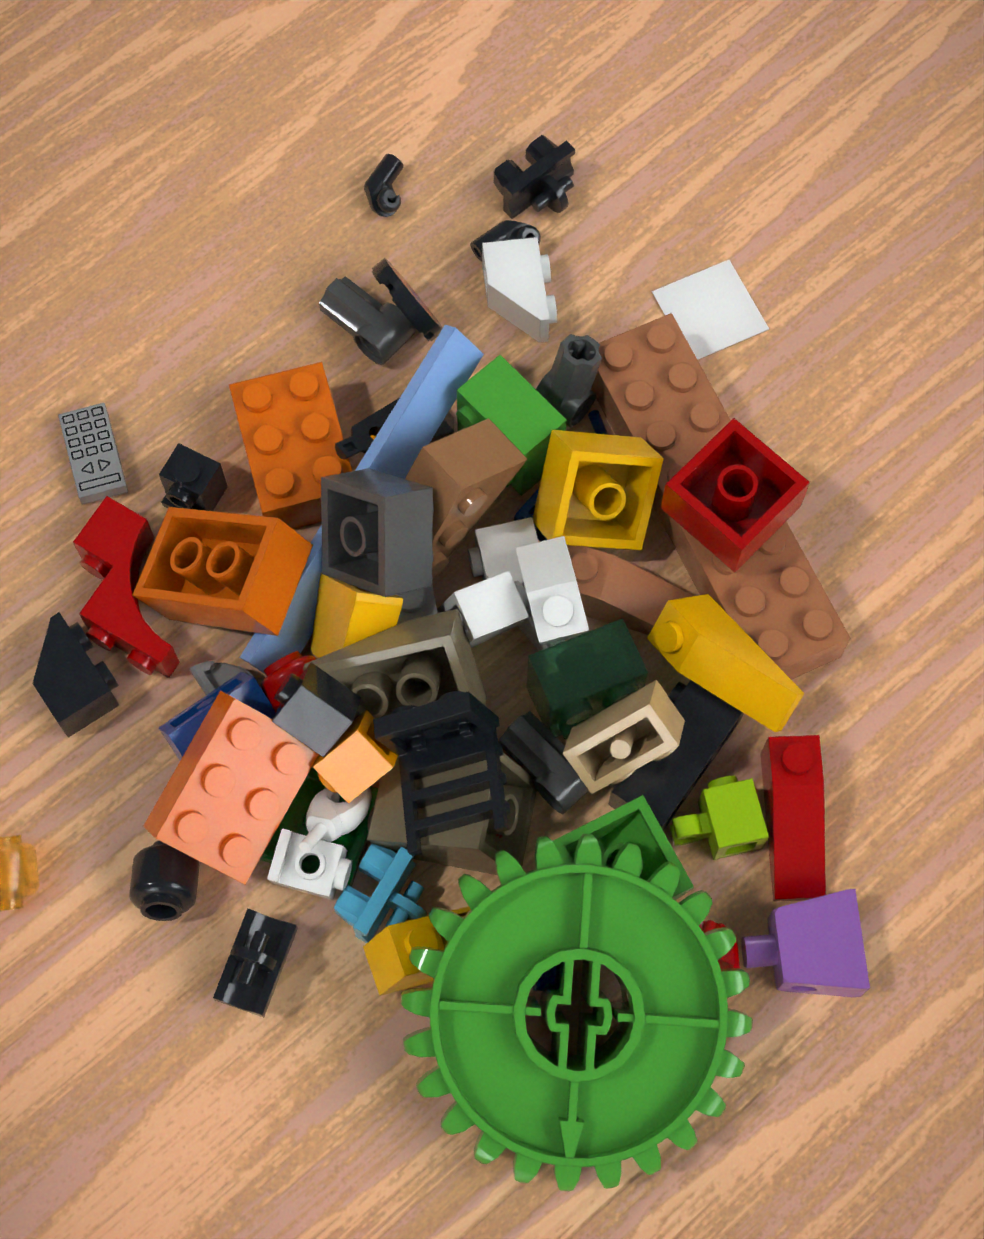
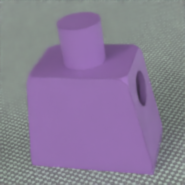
(813, 947)

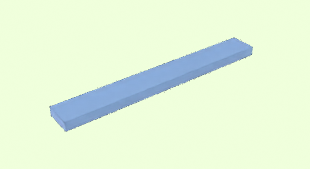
(391, 452)

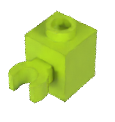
(728, 819)

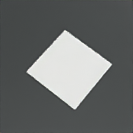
(712, 309)

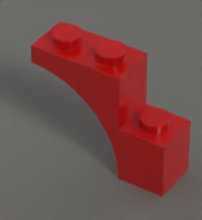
(113, 550)

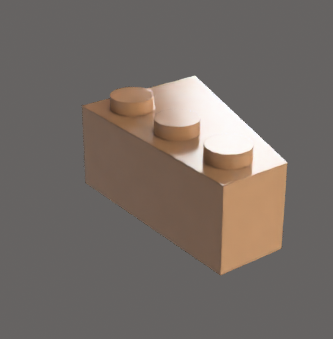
(466, 478)

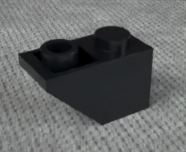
(69, 680)

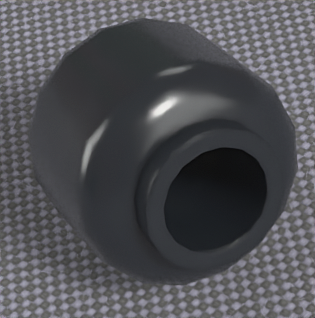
(163, 882)

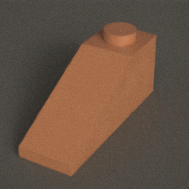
(620, 590)

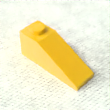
(724, 660)

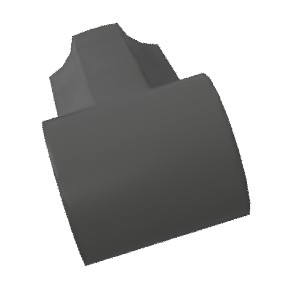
(375, 327)
(571, 378)
(542, 757)

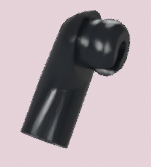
(380, 189)

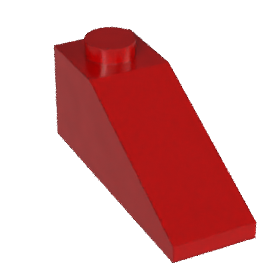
(795, 816)

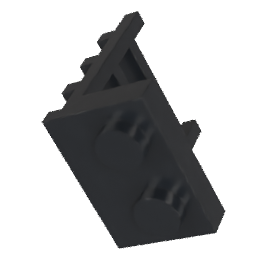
(439, 739)

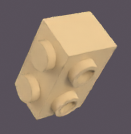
(624, 737)

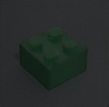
(584, 676)

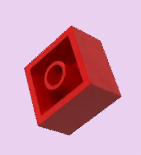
(734, 494)

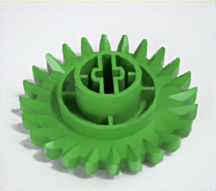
(604, 1098)

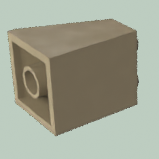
(464, 847)

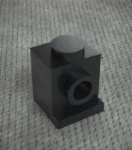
(192, 480)

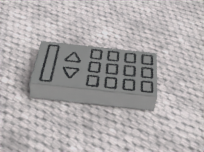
(93, 453)

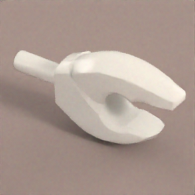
(330, 819)

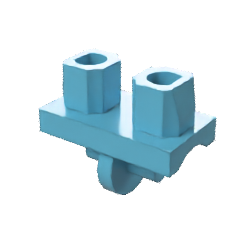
(391, 872)

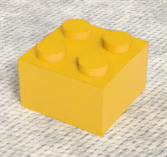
(597, 489)

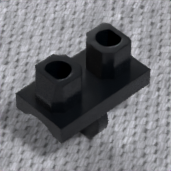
(540, 184)
(255, 963)

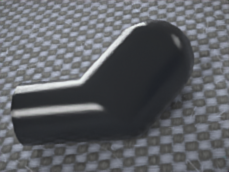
(504, 231)

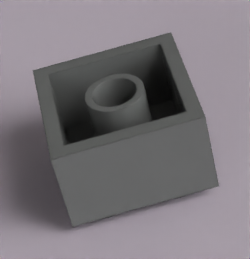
(377, 531)

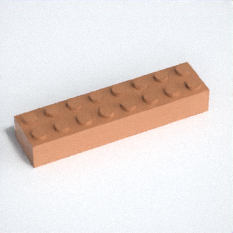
(660, 393)

